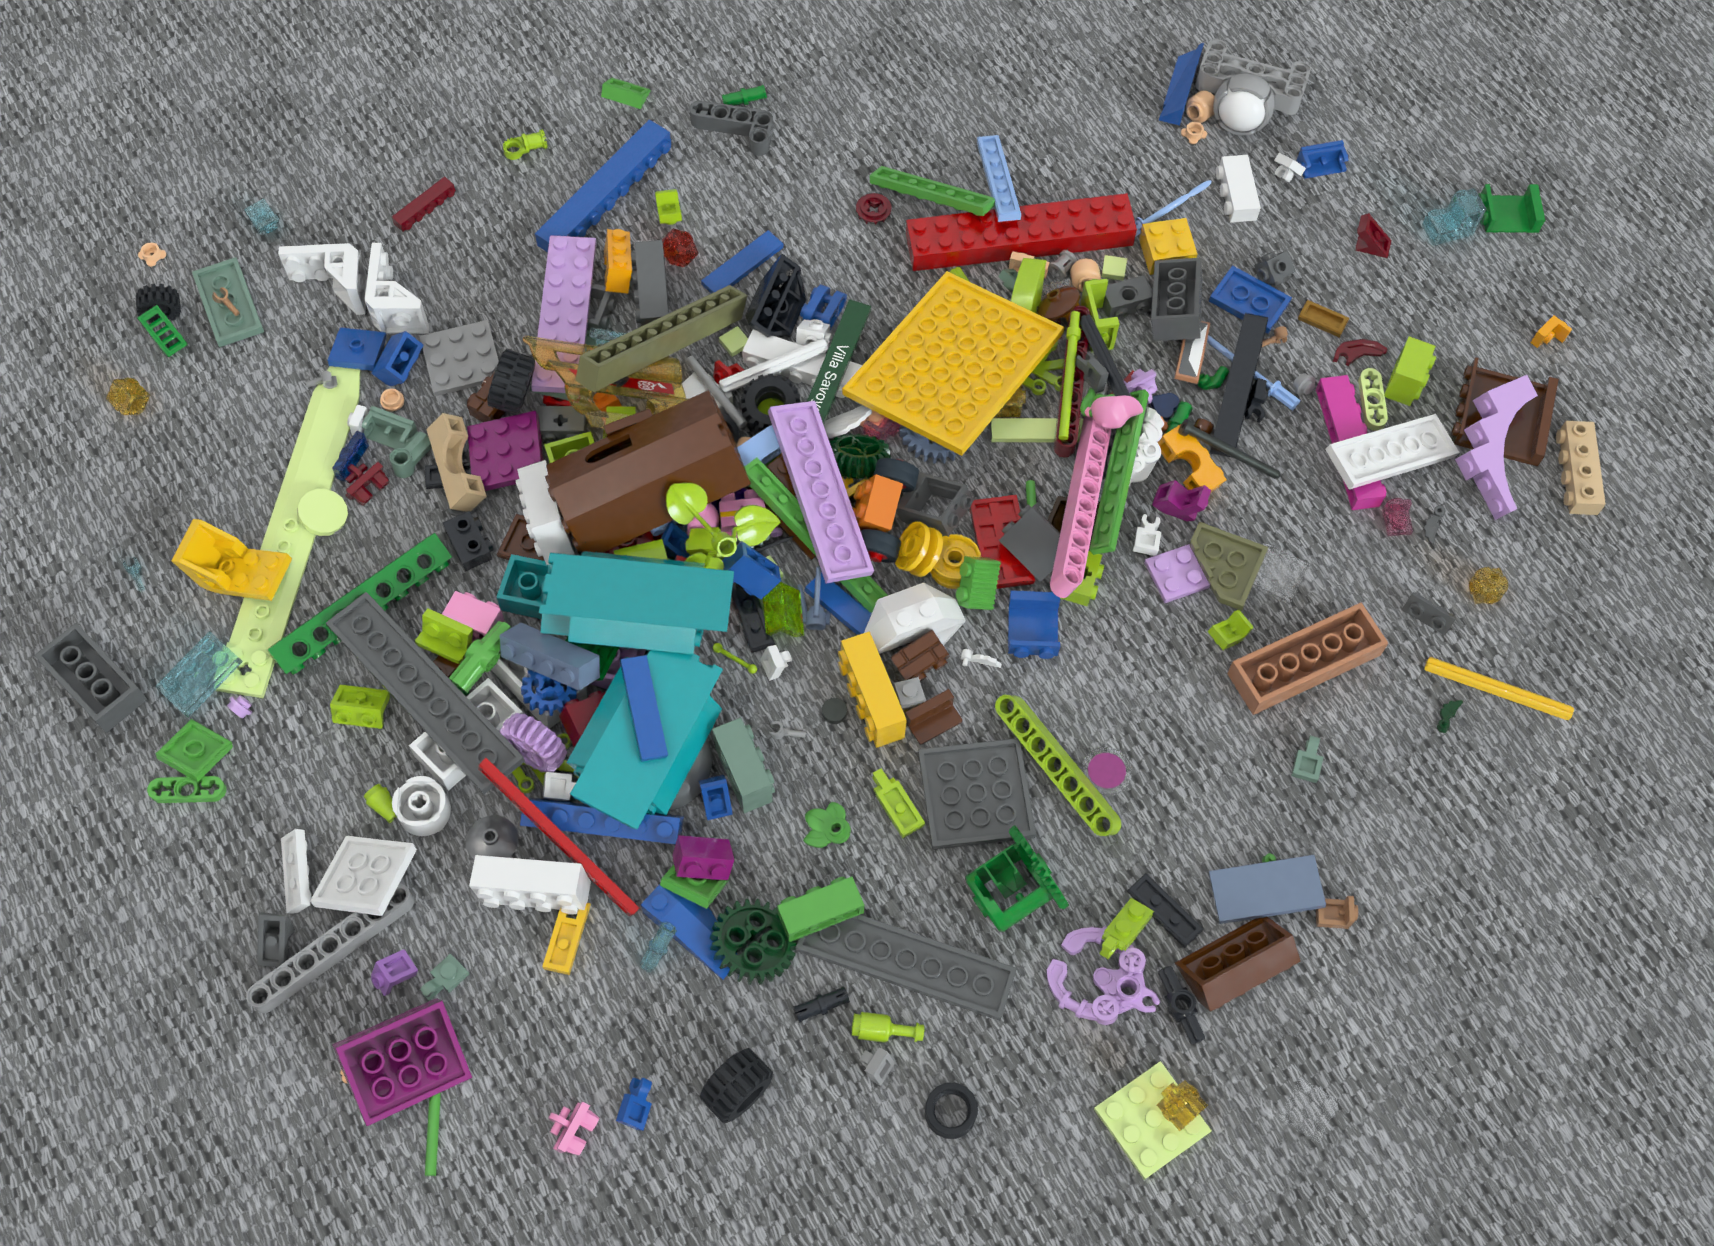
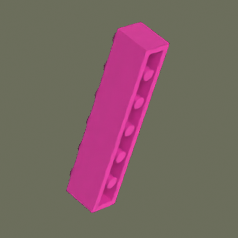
(1345, 422)

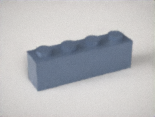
(550, 656)

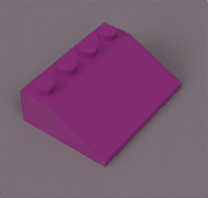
(402, 1061)

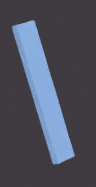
(998, 178)

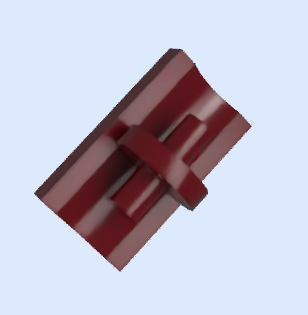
(357, 490)

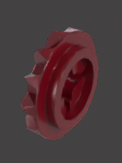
(874, 200)

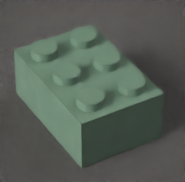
(743, 764)

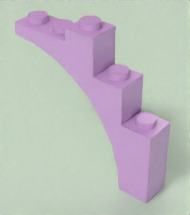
(1488, 437)

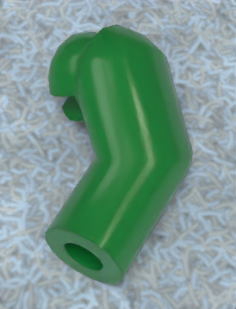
(1213, 382)

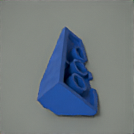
(691, 922)

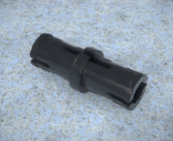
(821, 1004)

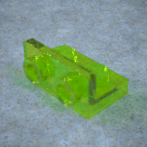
(783, 611)

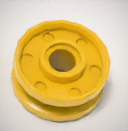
(953, 548)
(919, 549)

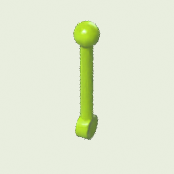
(718, 648)

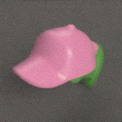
(1109, 410)

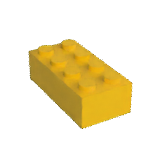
(872, 690)

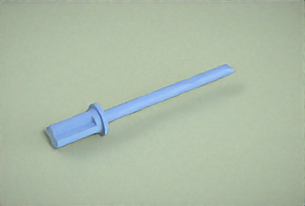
(1138, 221)
(1275, 390)

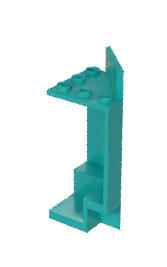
(634, 601)
(608, 753)

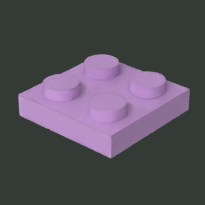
(1176, 573)

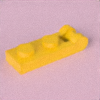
(565, 941)

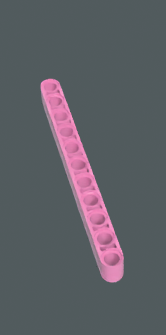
(1080, 509)

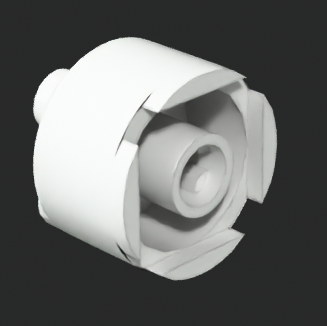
(410, 808)

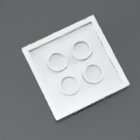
(363, 875)

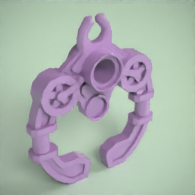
(1109, 981)

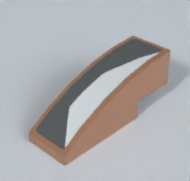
(1192, 356)

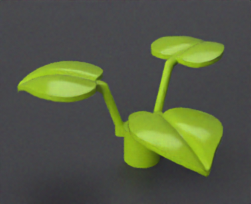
(752, 522)

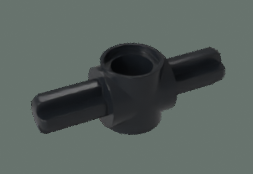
(1186, 1017)

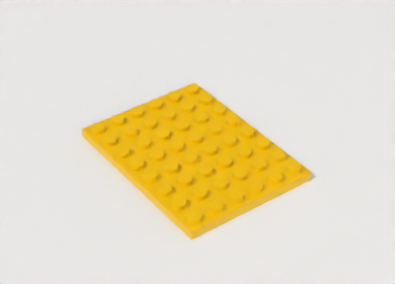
(953, 362)

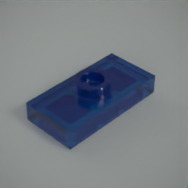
(350, 455)

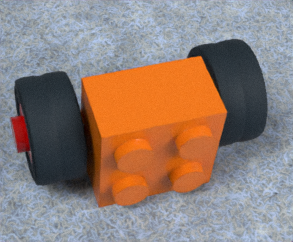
(878, 503)

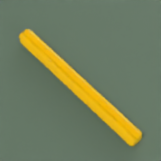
(1499, 688)

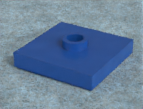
(357, 349)

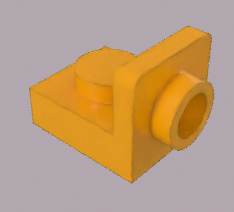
(1552, 328)

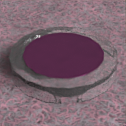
(1107, 770)

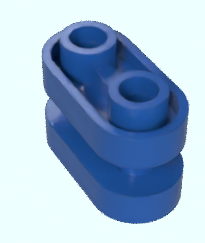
(818, 298)

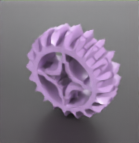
(534, 742)

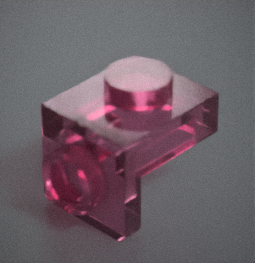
(883, 431)

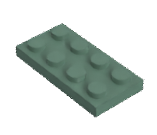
(225, 325)

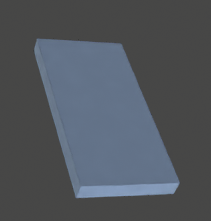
(1267, 889)

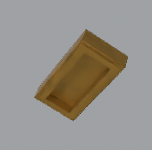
(1323, 318)

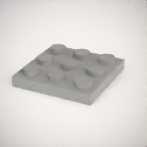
(459, 357)

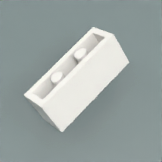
(1238, 188)

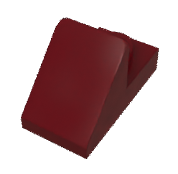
(1372, 237)

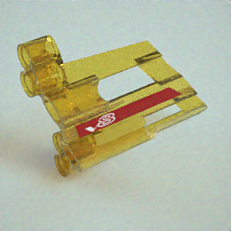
(657, 383)

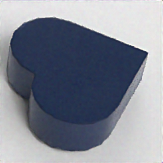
(1165, 404)

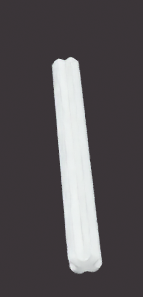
(774, 365)

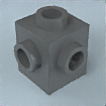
(1274, 268)

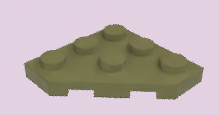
(1227, 563)

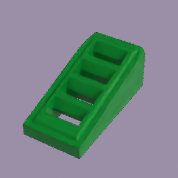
(155, 335)

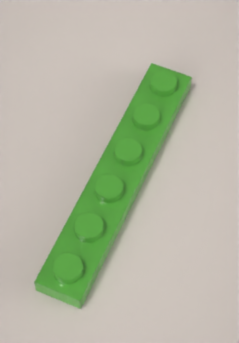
(932, 190)

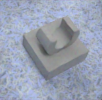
(877, 1065)

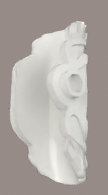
(1148, 449)

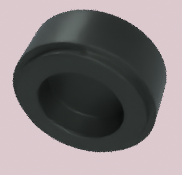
(834, 710)

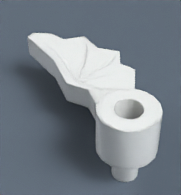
(967, 655)

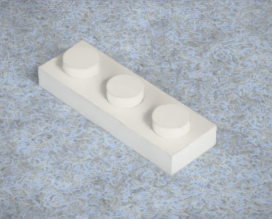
(295, 871)

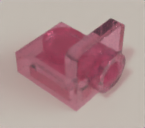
(1397, 517)

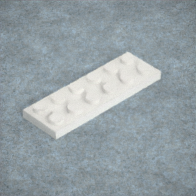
(1392, 451)

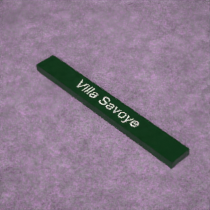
(839, 356)

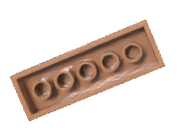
(1307, 658)

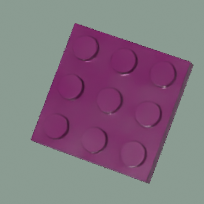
(503, 447)

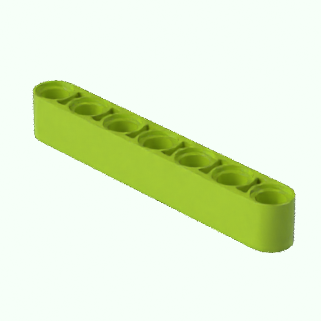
(1068, 769)

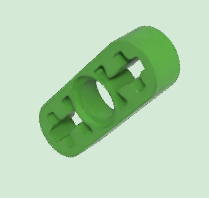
(168, 782)

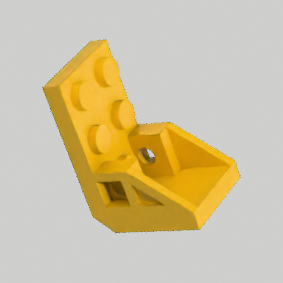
(226, 565)

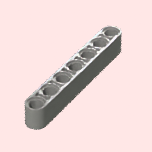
(318, 952)

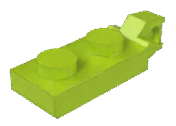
(897, 804)
(1125, 927)

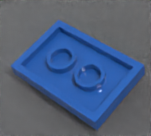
(1244, 294)

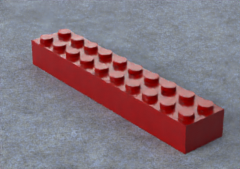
(1042, 231)

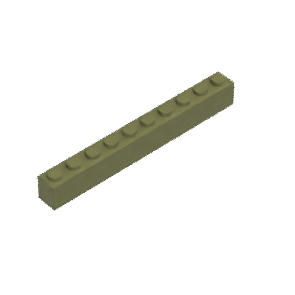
(660, 338)

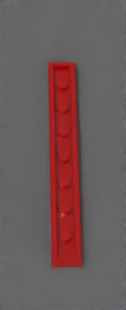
(557, 837)

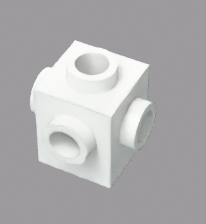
(812, 331)

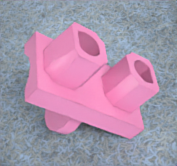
(580, 1117)

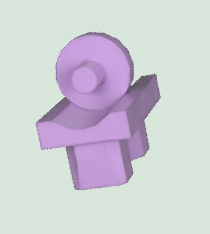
(1143, 380)

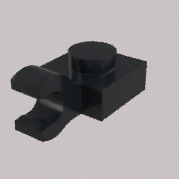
(1257, 397)

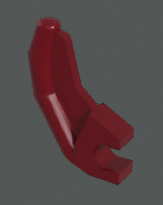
(1356, 348)

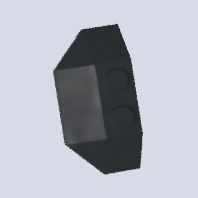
(778, 299)

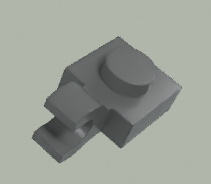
(1094, 372)

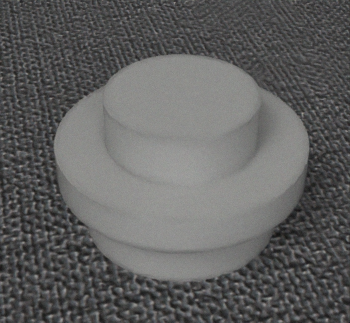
(1304, 384)

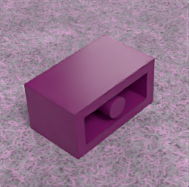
(703, 857)

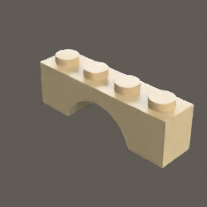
(447, 440)

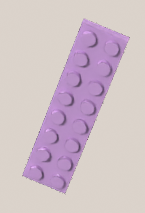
(565, 302)
(820, 492)

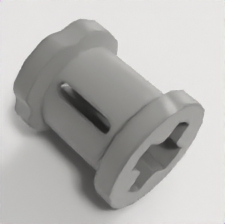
(1062, 264)

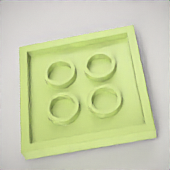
(1140, 1126)

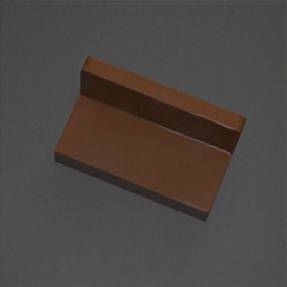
(933, 717)

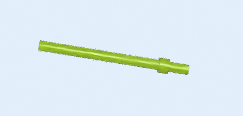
(1073, 336)

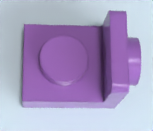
(392, 971)

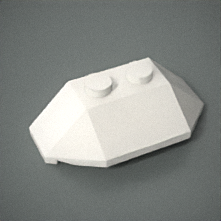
(911, 614)

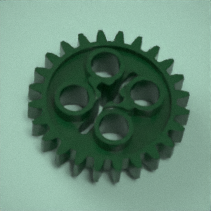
(737, 923)

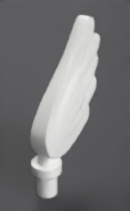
(844, 422)

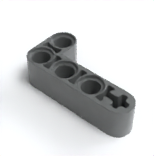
(735, 120)

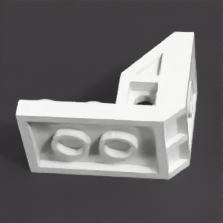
(329, 261)
(388, 303)

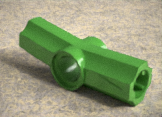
(480, 658)

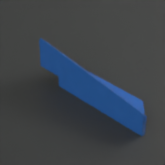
(1180, 86)

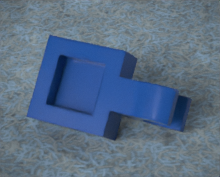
(634, 1107)

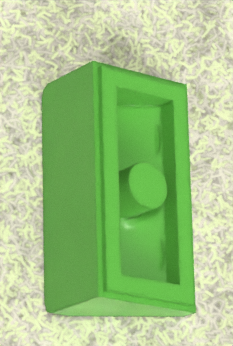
(624, 92)

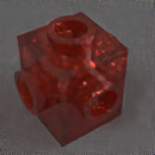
(679, 248)

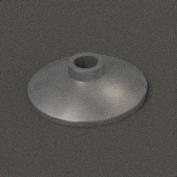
(501, 846)

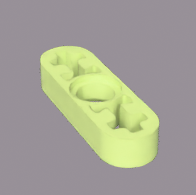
(1376, 391)

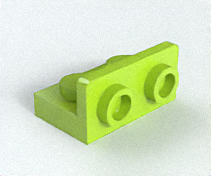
(444, 636)
(359, 706)

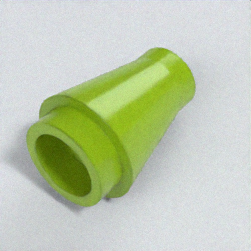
(380, 801)

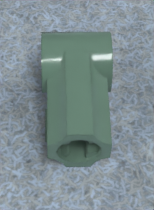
(409, 455)

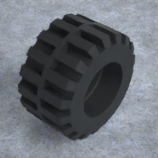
(511, 381)
(764, 389)
(736, 1085)

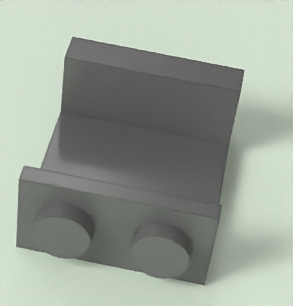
(1032, 541)

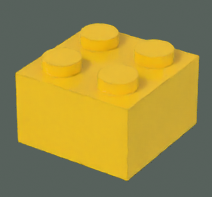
(1166, 241)

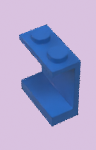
(1033, 624)

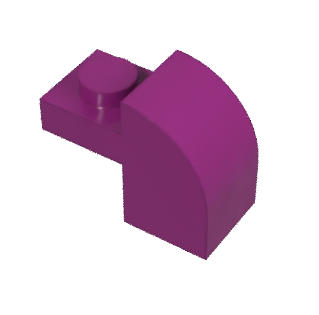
(1179, 502)

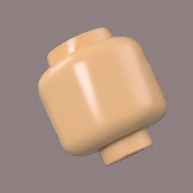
(1200, 106)
(1083, 271)

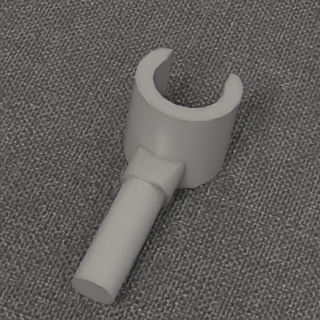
(327, 380)
(785, 732)

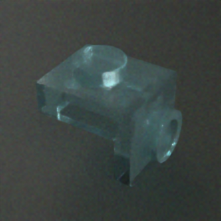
(262, 217)

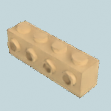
(1580, 468)

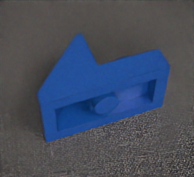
(674, 541)
(716, 797)

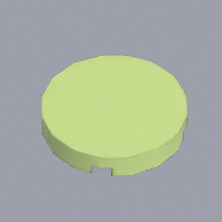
(322, 512)

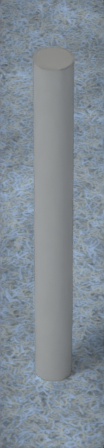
(716, 392)

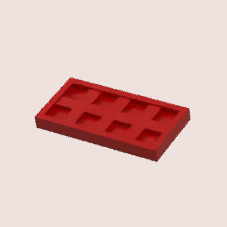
(988, 520)

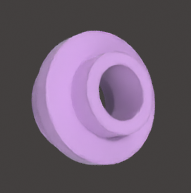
(240, 706)

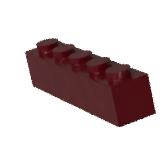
(424, 204)

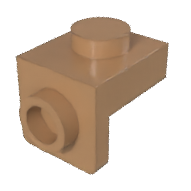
(1337, 913)

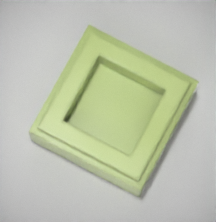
(1114, 267)
(733, 341)

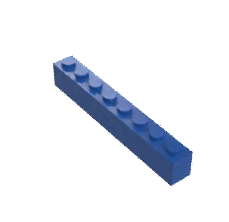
(607, 184)

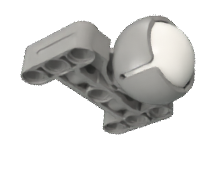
(1248, 96)

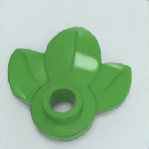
(823, 823)

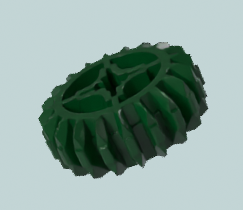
(858, 454)

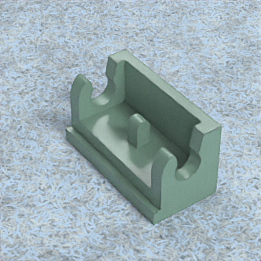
(388, 428)

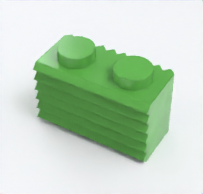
(978, 583)

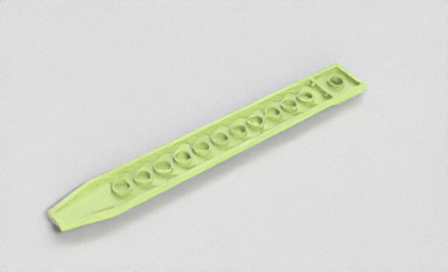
(310, 468)

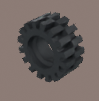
(166, 299)

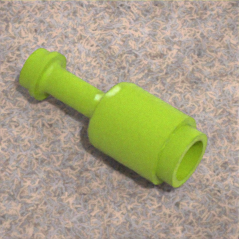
(879, 1028)

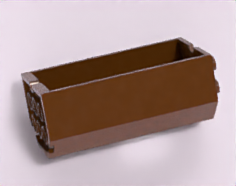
(622, 481)

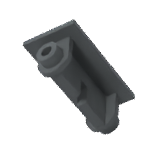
(1429, 614)

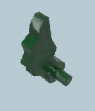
(1446, 713)

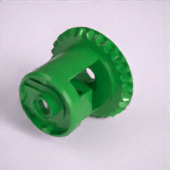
(1009, 880)

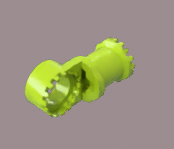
(525, 144)

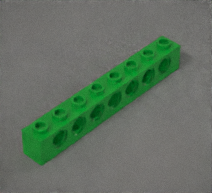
(430, 547)

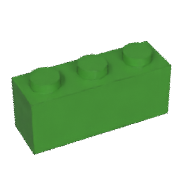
(820, 908)

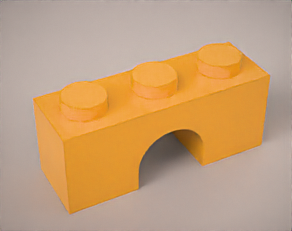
(617, 261)
(1204, 470)

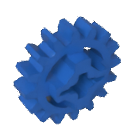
(548, 694)

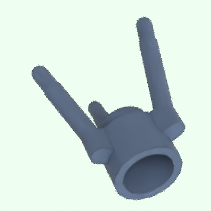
(815, 617)

